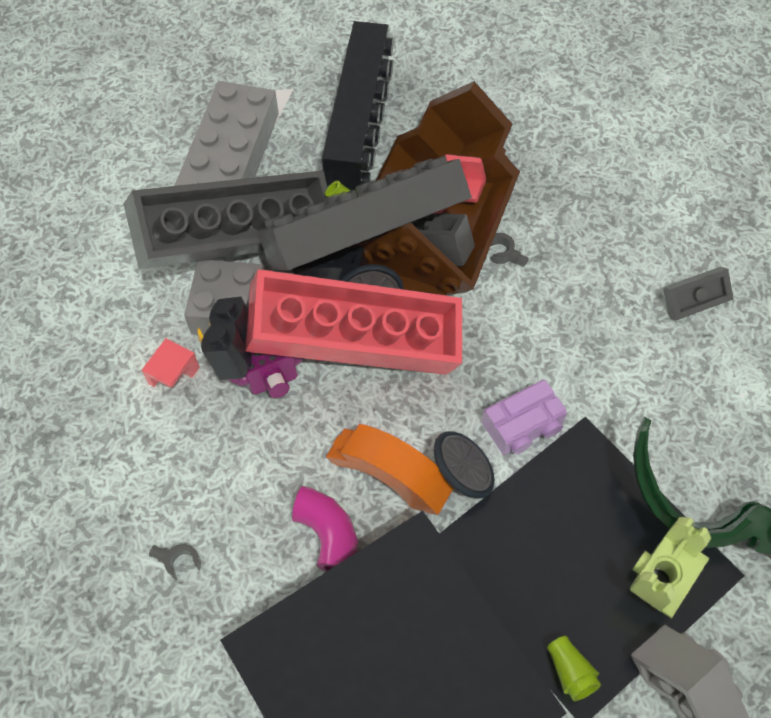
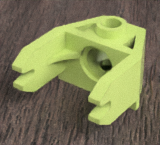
(679, 558)

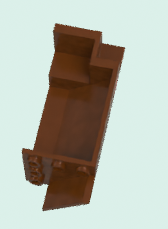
(458, 125)

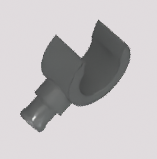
(511, 254)
(169, 556)

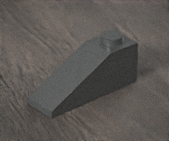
(449, 234)

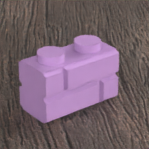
(524, 418)

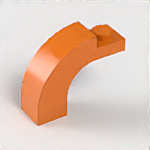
(393, 463)

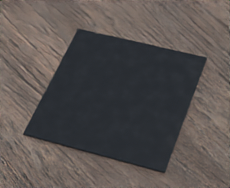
(559, 560)
(389, 638)

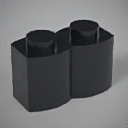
(226, 339)

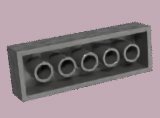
(364, 214)
(213, 217)

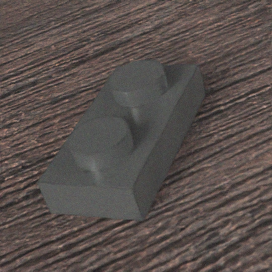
(698, 293)

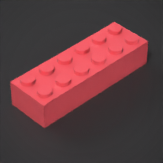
(353, 323)

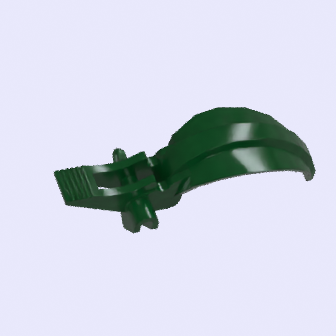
(748, 523)

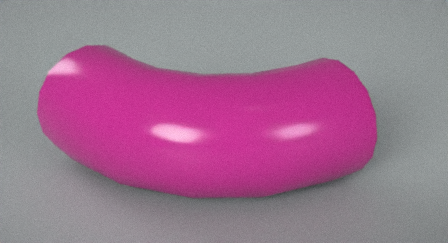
(329, 522)

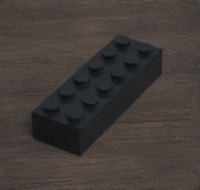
(359, 106)

